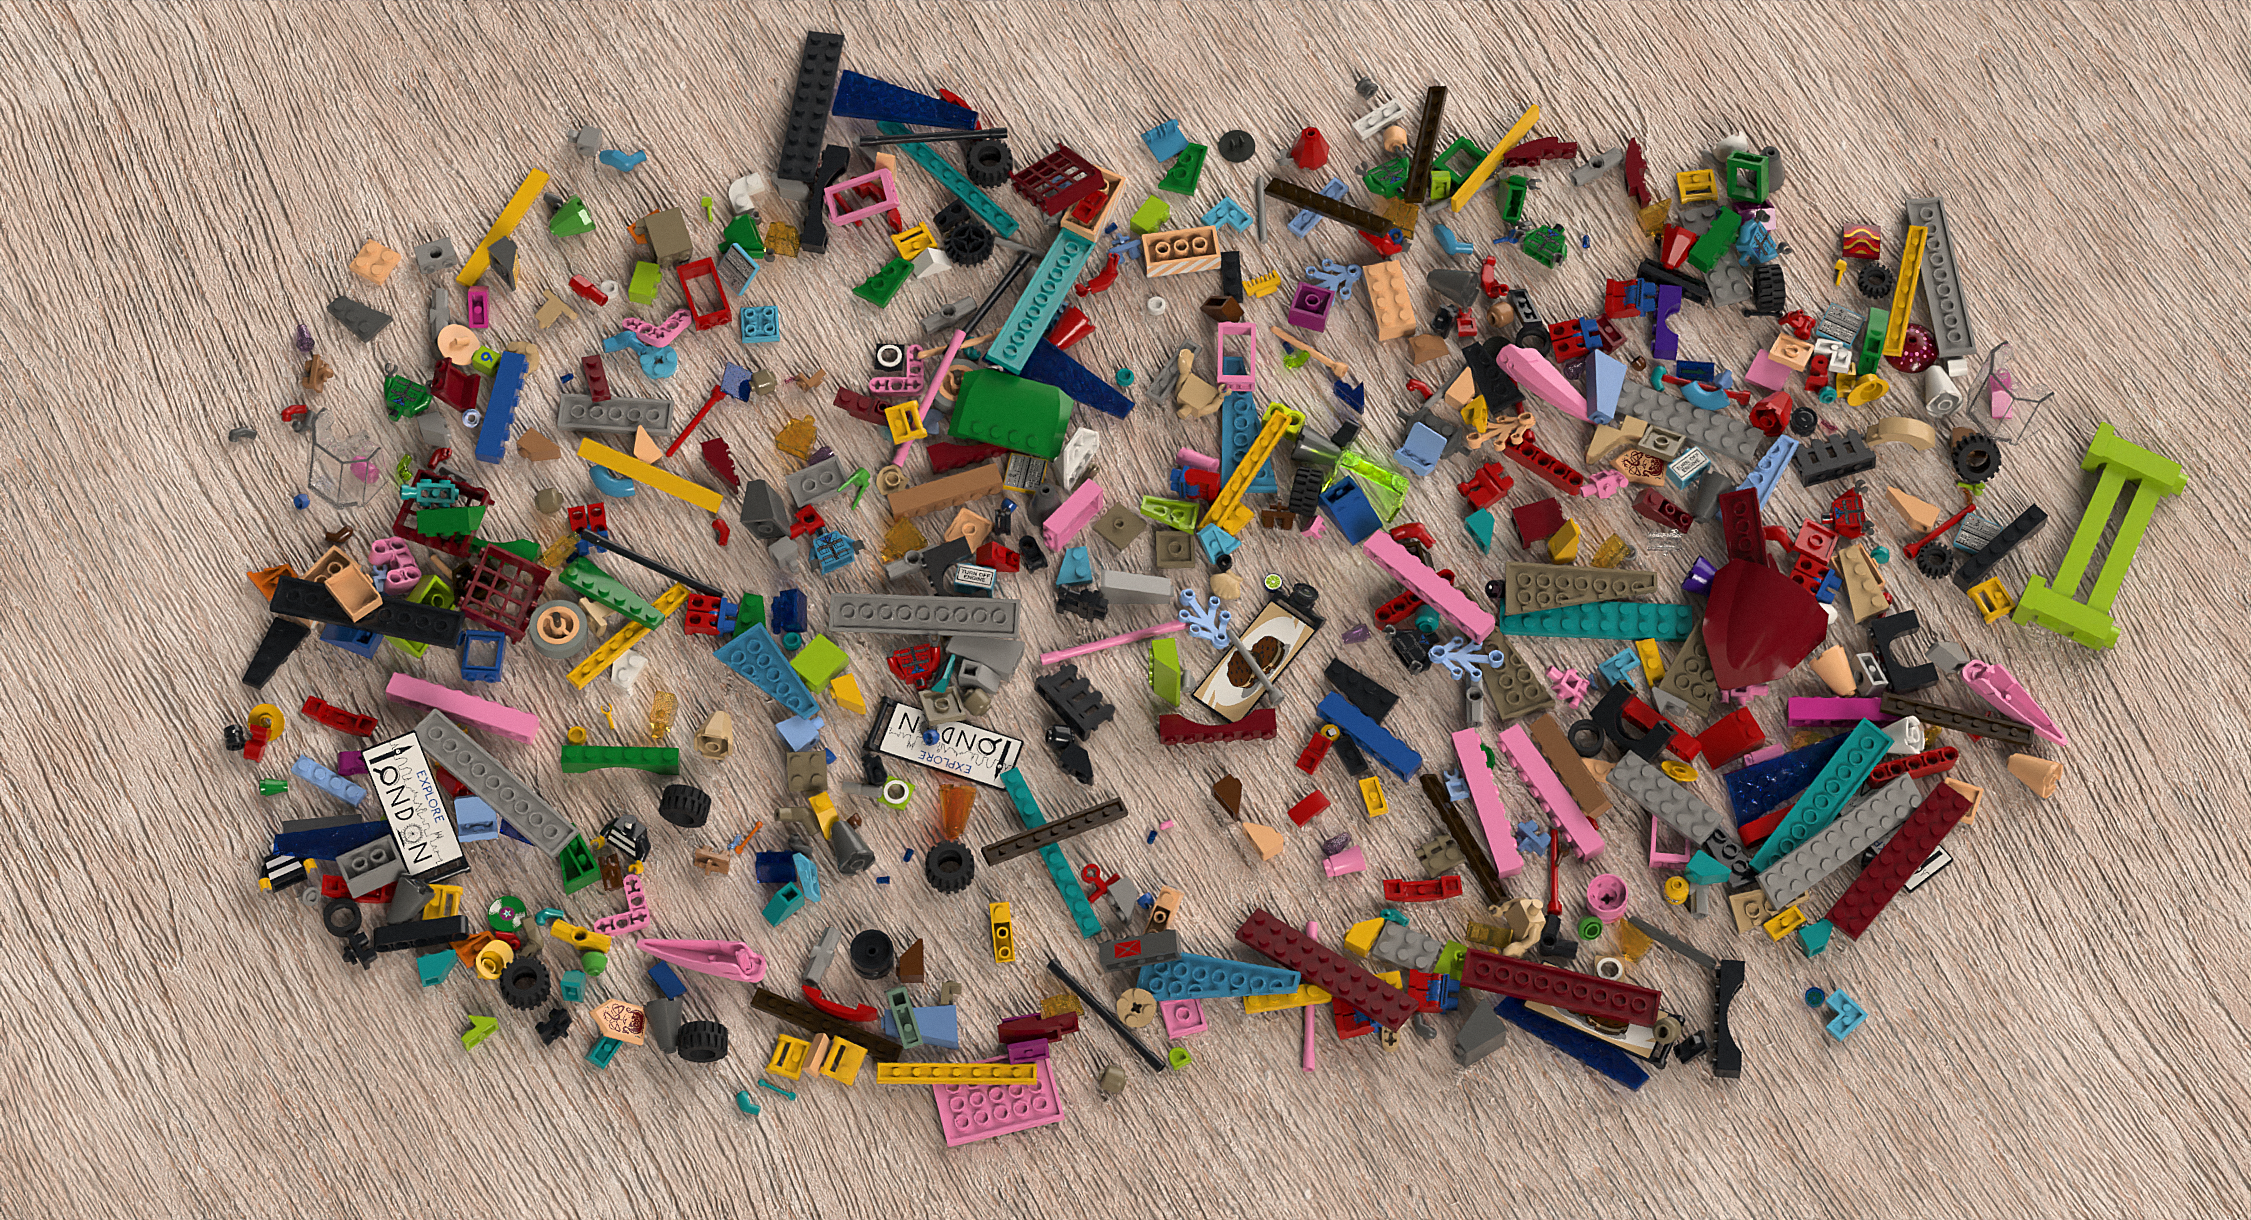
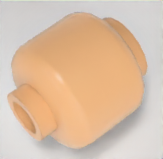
(1394, 137)

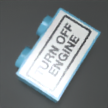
(1687, 467)
(974, 578)

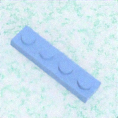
(1307, 220)
(328, 781)

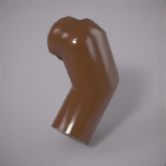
(341, 536)

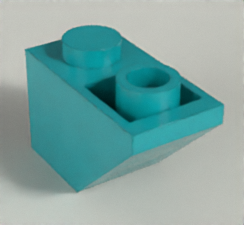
(783, 904)
(1814, 938)
(436, 967)

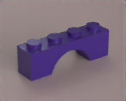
(1666, 341)

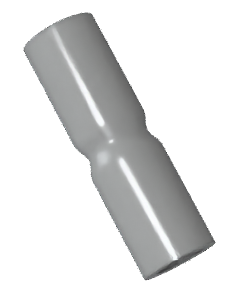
(858, 789)

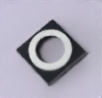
(897, 365)

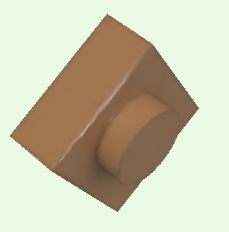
(805, 384)

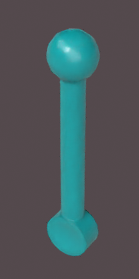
(791, 1096)

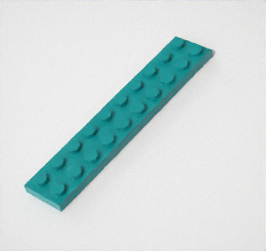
(1040, 301)
(1603, 621)
(1826, 793)

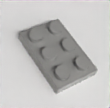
(817, 482)
(1406, 948)

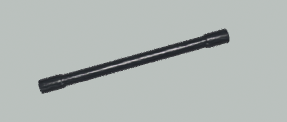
(874, 140)
(1018, 266)
(597, 539)
(1150, 1057)

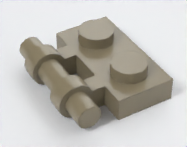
(1441, 861)

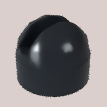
(1226, 559)
(1867, 858)

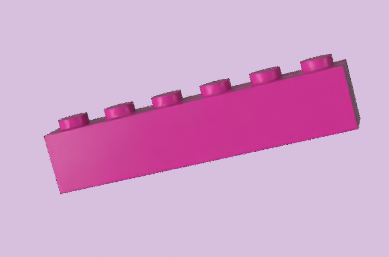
(1836, 712)

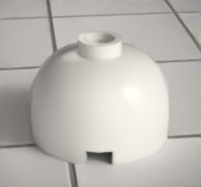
(1728, 145)

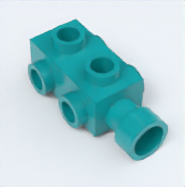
(433, 493)

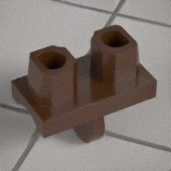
(1286, 517)
(611, 872)

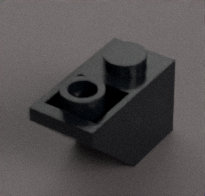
(1076, 762)

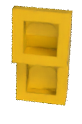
(1845, 382)

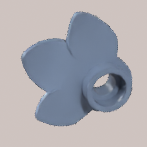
(930, 421)

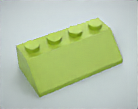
(431, 592)
(1164, 670)

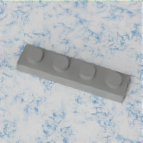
(1168, 376)

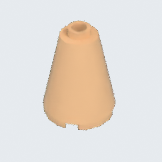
(1835, 671)
(2035, 773)

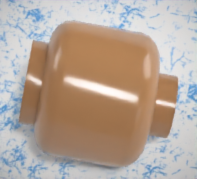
(1500, 314)

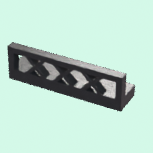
(1652, 274)

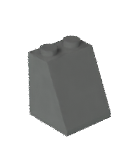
(764, 511)
(1479, 1036)

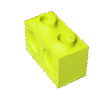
(1297, 417)

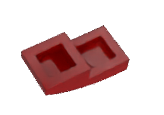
(1090, 206)
(1314, 753)
(1309, 807)

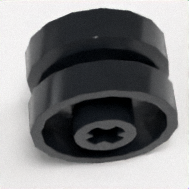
(872, 954)

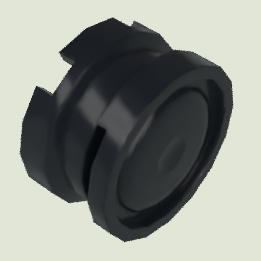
(1803, 421)
(1005, 522)
(1303, 597)

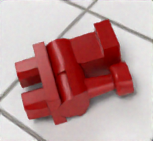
(1491, 486)

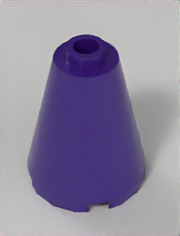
(1700, 577)

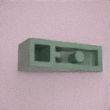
(903, 1016)

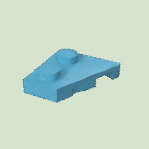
(1216, 542)
(1075, 568)
(808, 876)

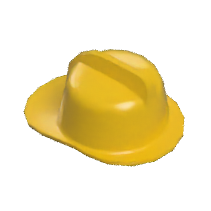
(1867, 389)
(493, 960)

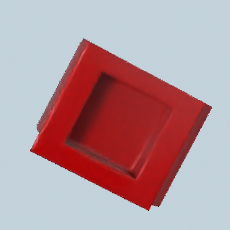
(1818, 374)
(256, 745)

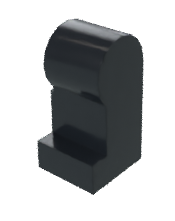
(951, 215)
(1347, 433)

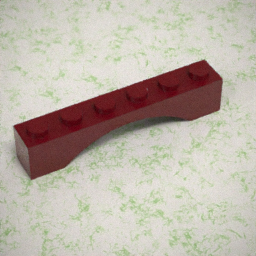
(948, 456)
(1257, 725)

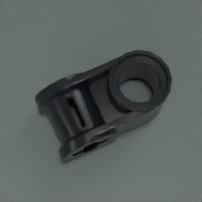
(1032, 557)

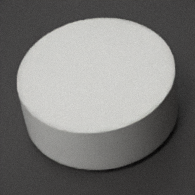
(609, 288)
(1156, 305)

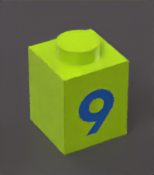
(486, 361)

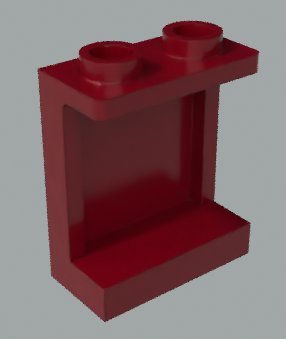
(454, 386)
(1537, 521)

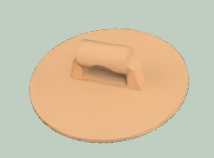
(458, 343)

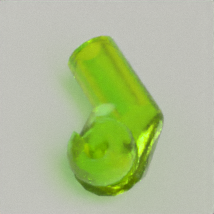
(1298, 362)
(402, 467)

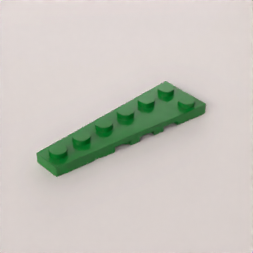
(598, 585)

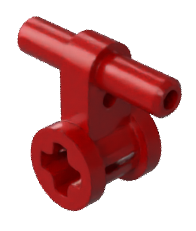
(1799, 322)
(1097, 881)

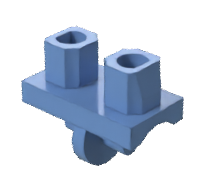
(1130, 247)
(1529, 840)

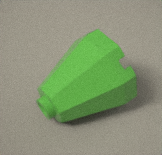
(571, 218)

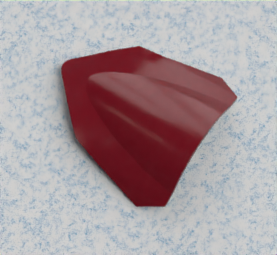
(1759, 624)

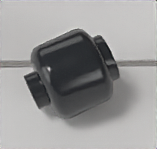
(1059, 736)

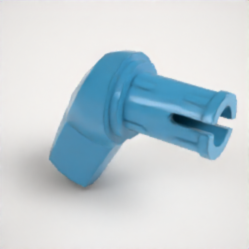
(621, 160)
(1449, 242)
(622, 341)

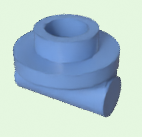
(1724, 380)

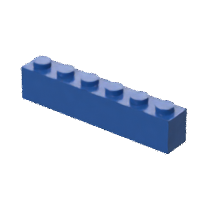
(501, 407)
(1369, 736)

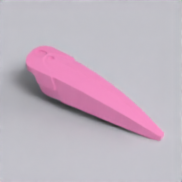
(1542, 379)
(2010, 698)
(712, 957)

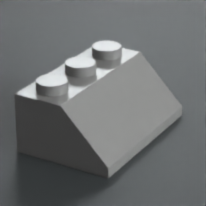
(371, 866)

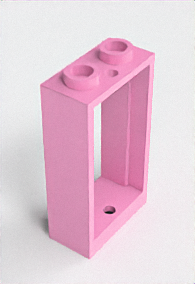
(889, 189)
(1236, 382)
(1072, 515)
(1666, 860)

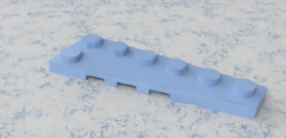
(1769, 470)

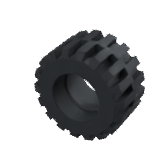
(989, 150)
(1769, 288)
(1972, 443)
(1306, 491)
(685, 806)
(949, 852)
(529, 997)
(702, 1041)

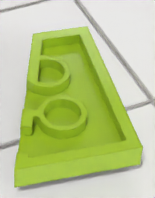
(1171, 512)

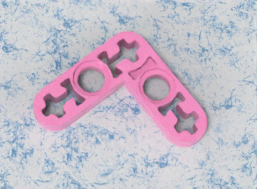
(661, 335)
(909, 380)
(634, 913)

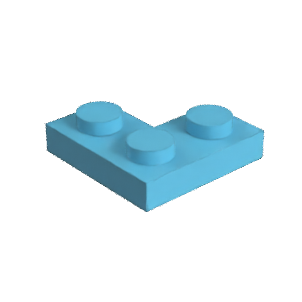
(1227, 212)
(1618, 666)
(1848, 1013)

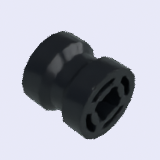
(1495, 589)
(234, 737)

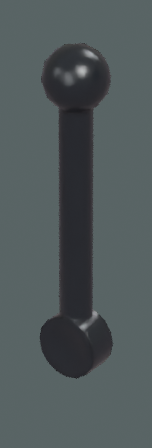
(1747, 313)

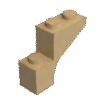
(1606, 438)

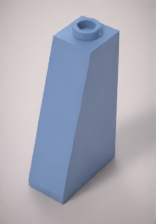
(1603, 386)
(935, 1025)

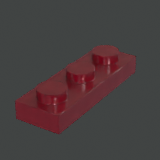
(596, 378)

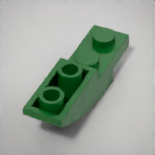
(1873, 341)

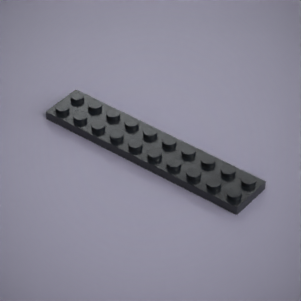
(811, 106)
(392, 618)

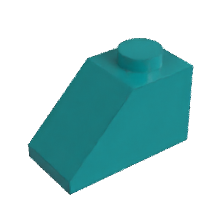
(1480, 528)
(1706, 870)
(573, 985)

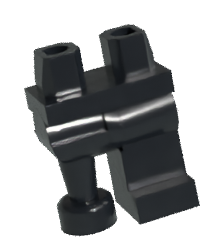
(1084, 603)

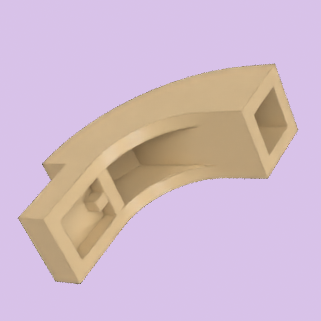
(1902, 429)

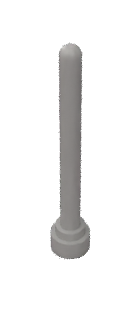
(1487, 184)
(1275, 696)

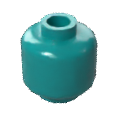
(1426, 619)

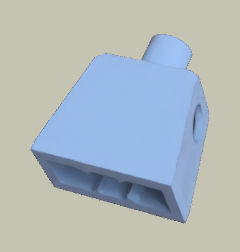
(799, 733)

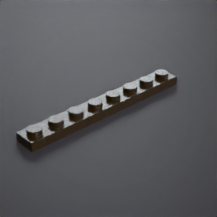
(1426, 144)
(1328, 207)
(1957, 719)
(1054, 831)
(1464, 838)
(822, 1023)

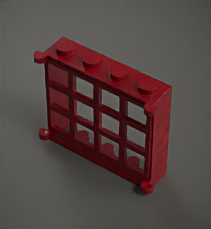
(1052, 163)
(448, 546)
(530, 603)

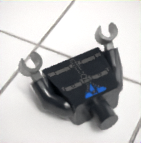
(1412, 647)

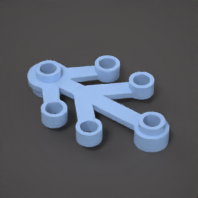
(1332, 281)
(1187, 598)
(1464, 658)

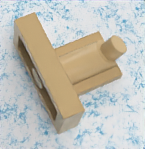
(552, 310)
(594, 614)

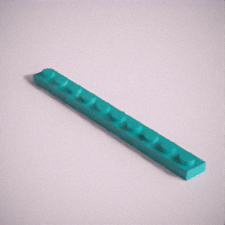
(953, 181)
(1052, 855)

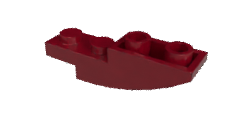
(1532, 152)
(1634, 174)
(864, 407)
(1033, 1029)

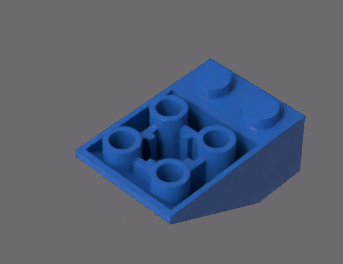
(1349, 510)
(353, 640)

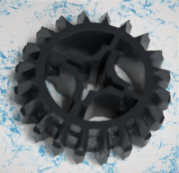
(958, 240)

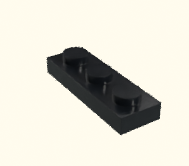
(1232, 275)
(1524, 308)

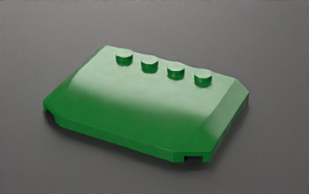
(1011, 413)

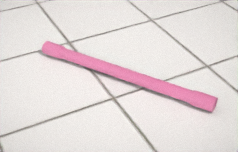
(954, 345)
(1056, 656)
(1308, 1054)

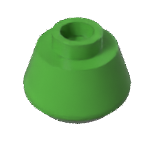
(1589, 927)
(594, 963)

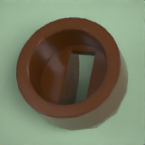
(1638, 363)
(855, 819)

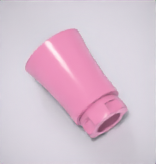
(1196, 460)
(1763, 754)
(1344, 862)

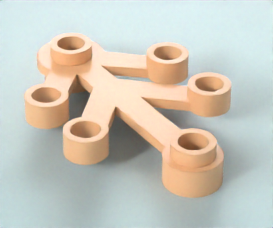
(1521, 423)

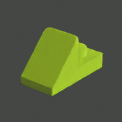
(1440, 185)
(482, 1029)

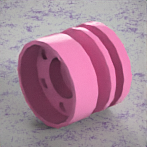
(1608, 888)

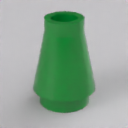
(272, 786)

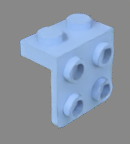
(1421, 450)
(475, 819)

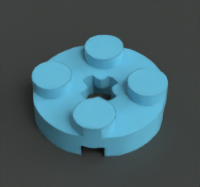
(659, 370)

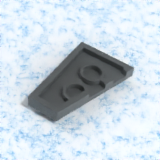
(358, 318)

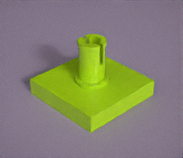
(1452, 961)

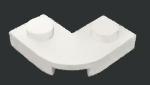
(741, 190)
(1839, 355)

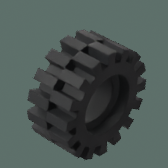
(1875, 290)
(1935, 570)

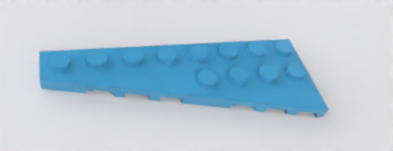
(1240, 431)
(1214, 977)

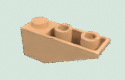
(1917, 514)
(1164, 910)

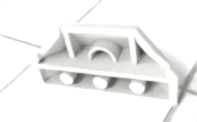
(1075, 457)

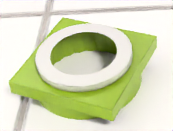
(899, 803)

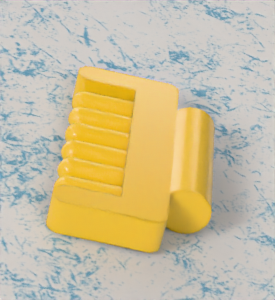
(1264, 288)

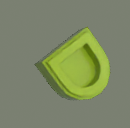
(1178, 1058)

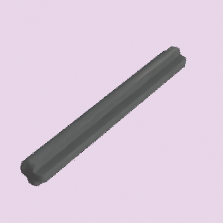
(1673, 943)

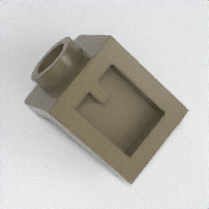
(947, 990)

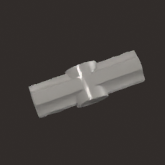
(1588, 172)
(958, 311)
(439, 312)
(902, 566)
(1474, 708)
(1698, 900)
(821, 956)

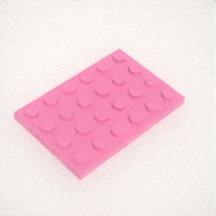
(988, 1111)

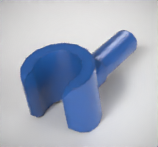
(1507, 238)

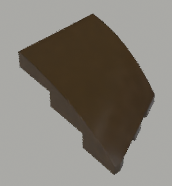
(461, 575)

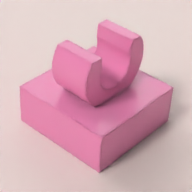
(1312, 526)

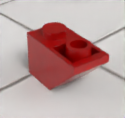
(997, 557)

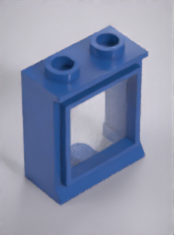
(483, 656)

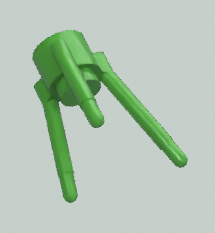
(858, 478)

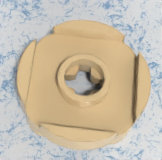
(529, 351)
(1147, 1010)

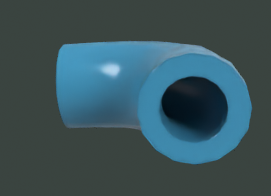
(1705, 400)
(610, 485)

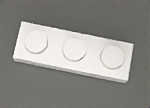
(1378, 119)

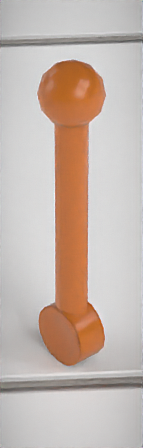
(739, 849)

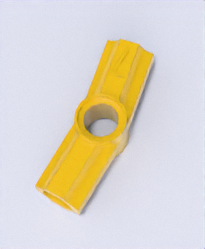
(569, 934)

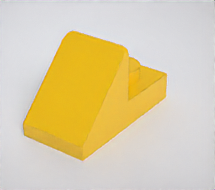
(1476, 414)

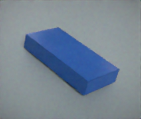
(667, 980)

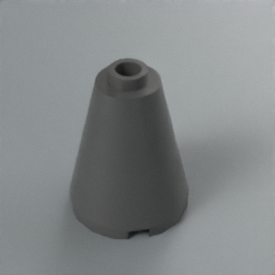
(1776, 169)
(1455, 285)
(1314, 448)
(1707, 495)
(1043, 504)
(850, 849)
(408, 899)
(665, 1020)

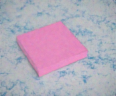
(1767, 373)
(1183, 1017)

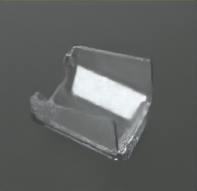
(2002, 404)
(339, 473)

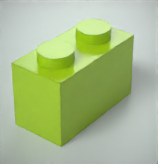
(1150, 216)
(644, 283)

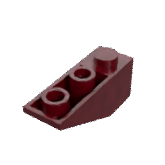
(717, 461)
(1661, 510)

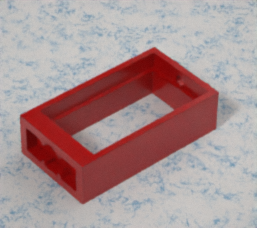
(694, 270)

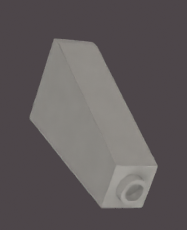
(1135, 588)
(996, 654)

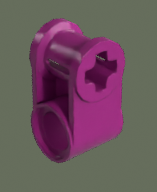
(350, 763)

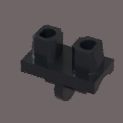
(1444, 320)
(874, 769)
(365, 957)
(555, 1027)
(1692, 1047)

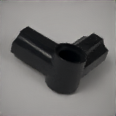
(1559, 946)

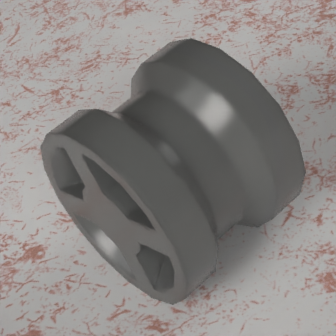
(1366, 87)

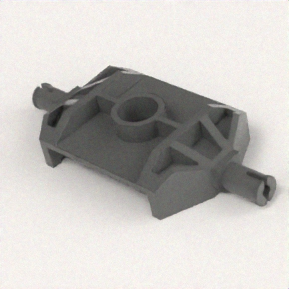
(1441, 427)

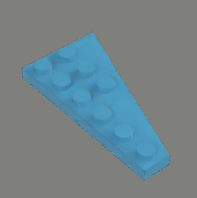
(764, 665)

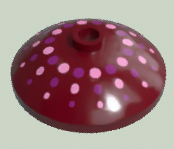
(1915, 356)

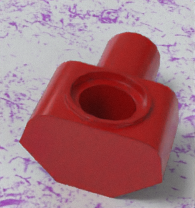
(587, 290)
(802, 526)

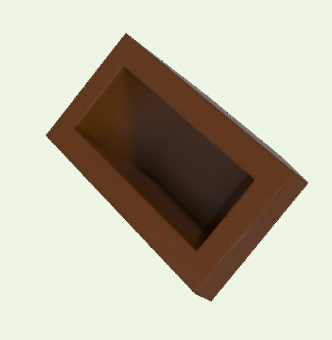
(1222, 309)
(1229, 794)
(912, 964)

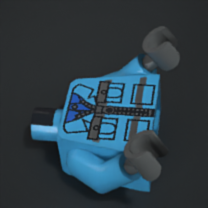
(1756, 243)
(832, 551)

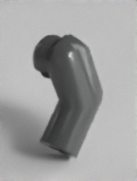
(556, 201)
(304, 425)
(234, 434)
(796, 845)
(1423, 1030)

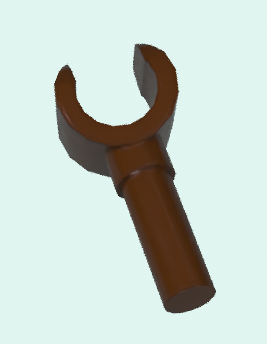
(1561, 854)

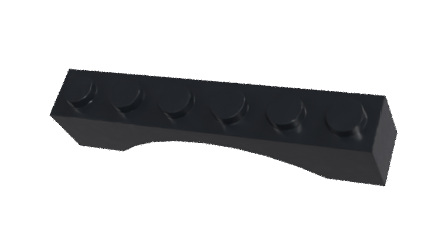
(834, 164)
(1982, 562)
(1728, 1055)

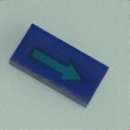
(1695, 370)

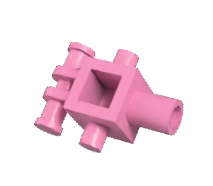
(1603, 484)
(1568, 685)
(1744, 694)

